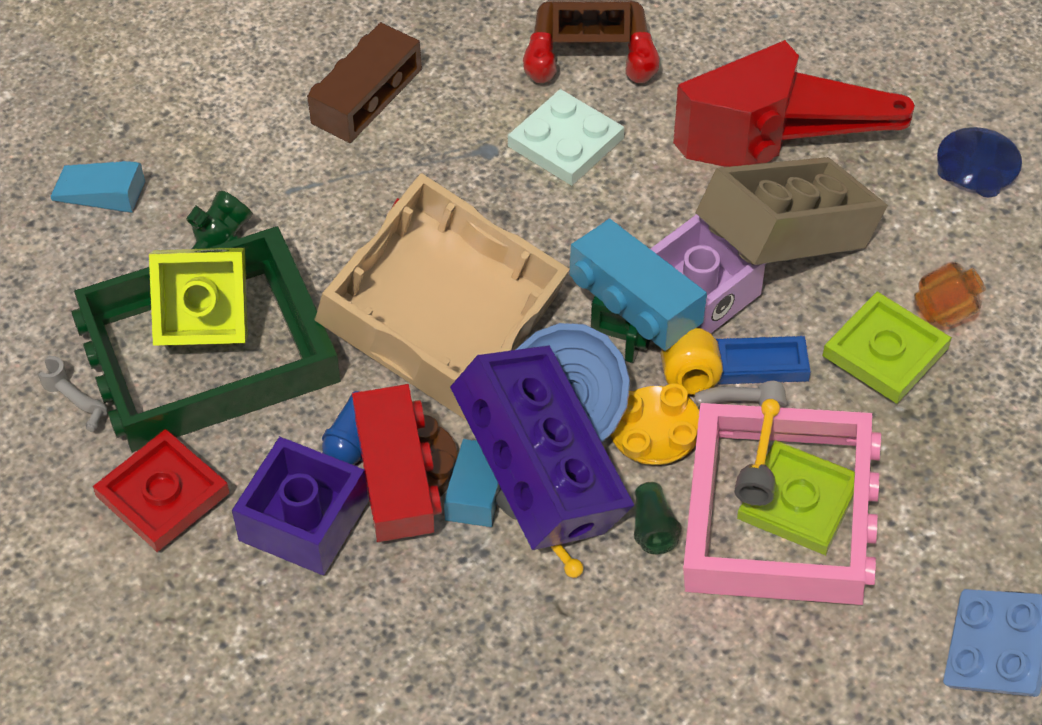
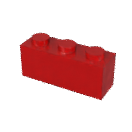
(396, 462)

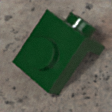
(616, 326)

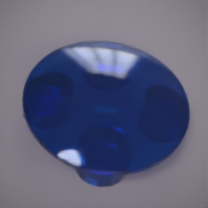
(979, 160)

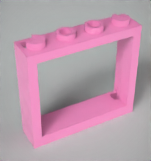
(774, 578)

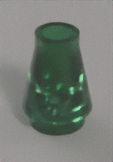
(655, 521)

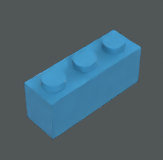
(637, 284)

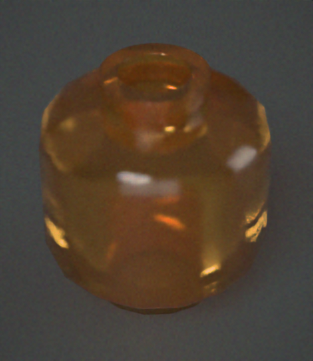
(949, 294)

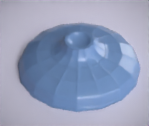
(593, 370)

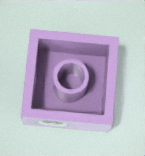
(714, 267)

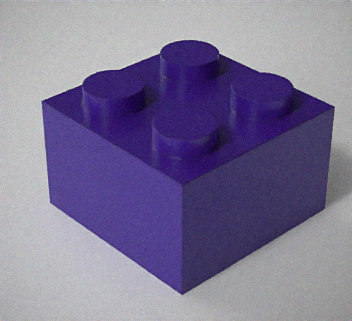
(301, 505)

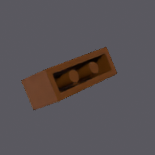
(364, 82)

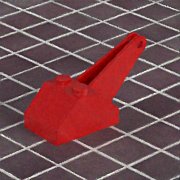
(759, 100)

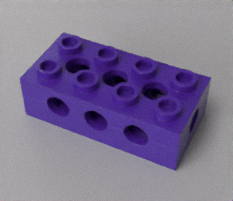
(541, 446)

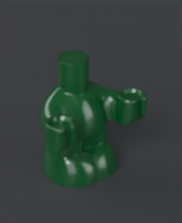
(219, 222)

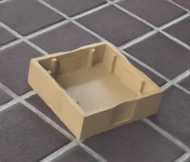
(439, 290)

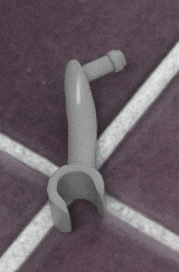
(59, 382)

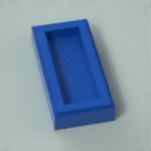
(764, 360)

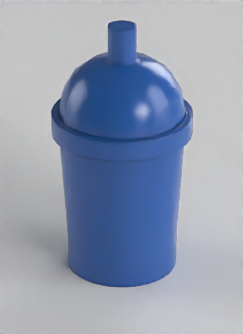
(342, 437)

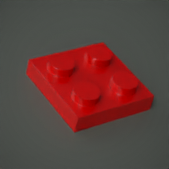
(161, 490)

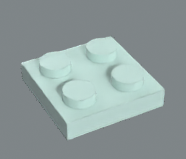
(566, 137)

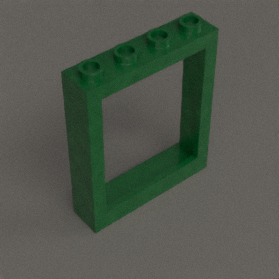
(131, 295)

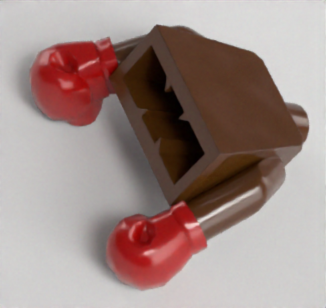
(591, 23)

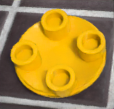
(657, 425)

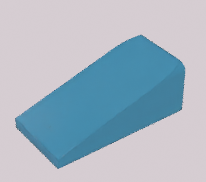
(101, 185)
(471, 488)

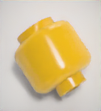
(693, 361)

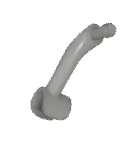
(766, 390)

